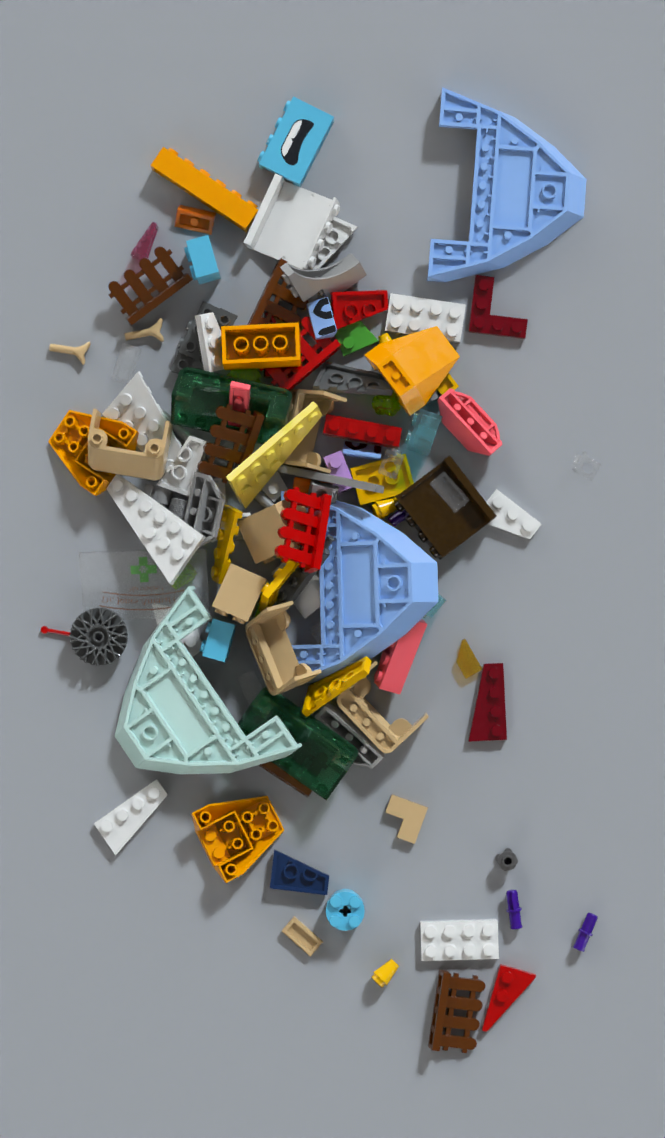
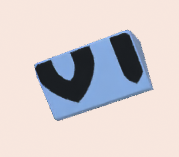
(322, 318)
(362, 450)

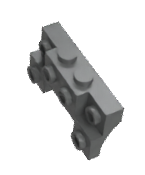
(189, 347)

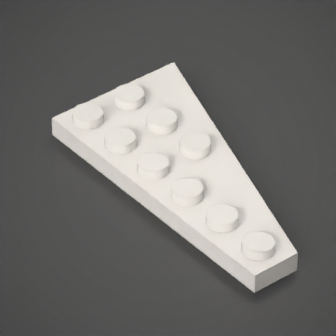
(141, 412)
(163, 534)

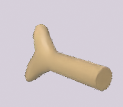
(152, 331)
(79, 351)

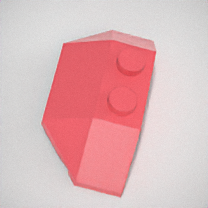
(469, 422)

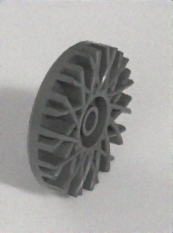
(113, 634)

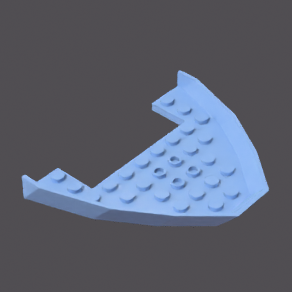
(519, 195)
(369, 590)

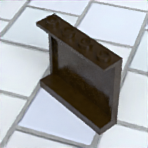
(435, 519)

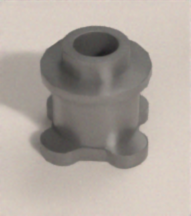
(501, 857)

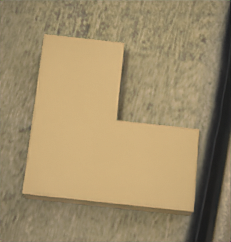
(412, 816)

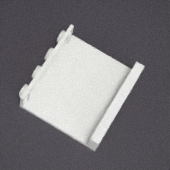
(291, 224)

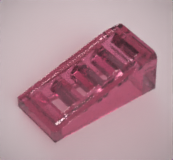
(146, 242)

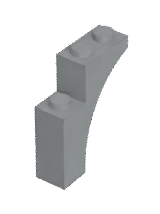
(324, 280)

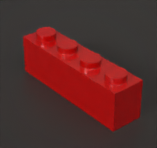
(362, 431)

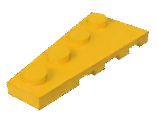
(225, 543)
(334, 684)

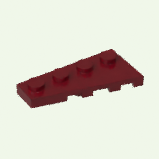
(490, 710)

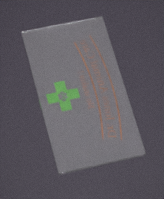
(135, 585)

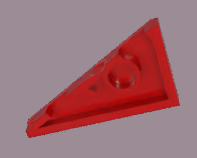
(506, 989)

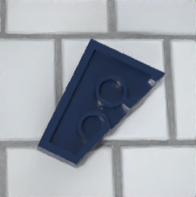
(297, 876)

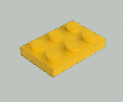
(392, 487)

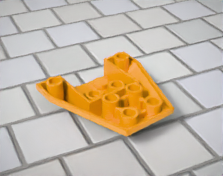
(414, 365)
(71, 445)
(236, 833)

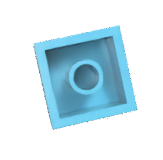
(202, 257)
(218, 640)

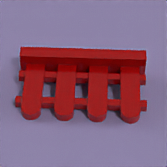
(308, 353)
(315, 529)

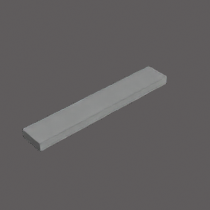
(331, 478)

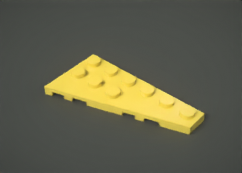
(259, 467)

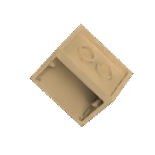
(261, 531)
(239, 594)

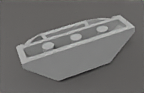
(204, 507)
(340, 723)

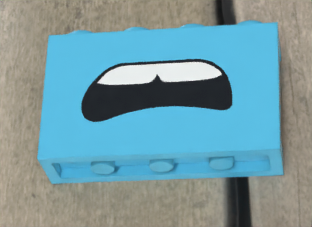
(296, 141)

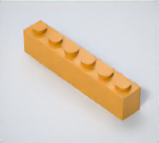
(205, 189)

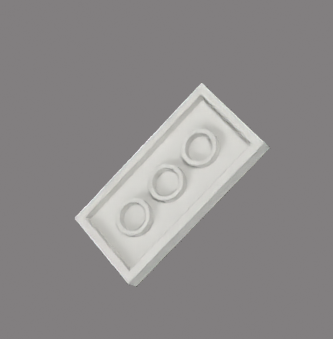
(414, 314)
(459, 940)

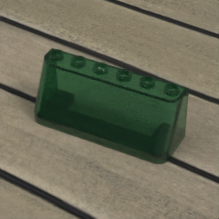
(201, 392)
(323, 753)

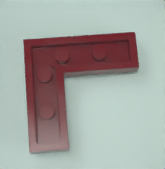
(484, 323)

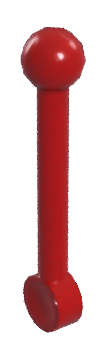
(45, 629)

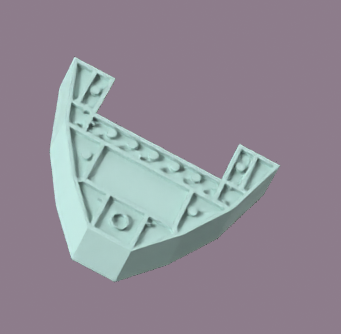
(176, 718)

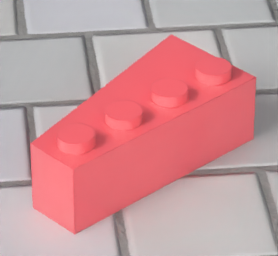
(397, 660)

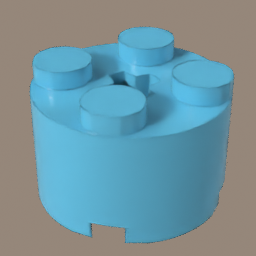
(353, 917)

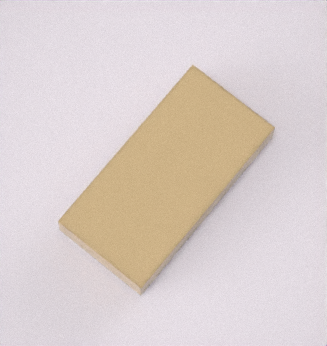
(302, 936)

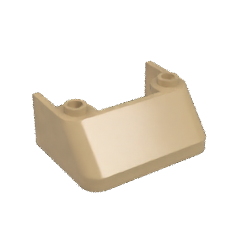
(303, 455)
(125, 462)
(274, 651)
(370, 721)

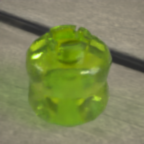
(386, 404)

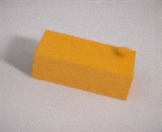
(261, 346)

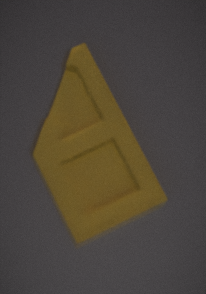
(467, 661)

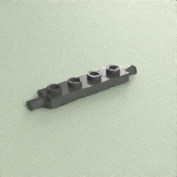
(299, 578)

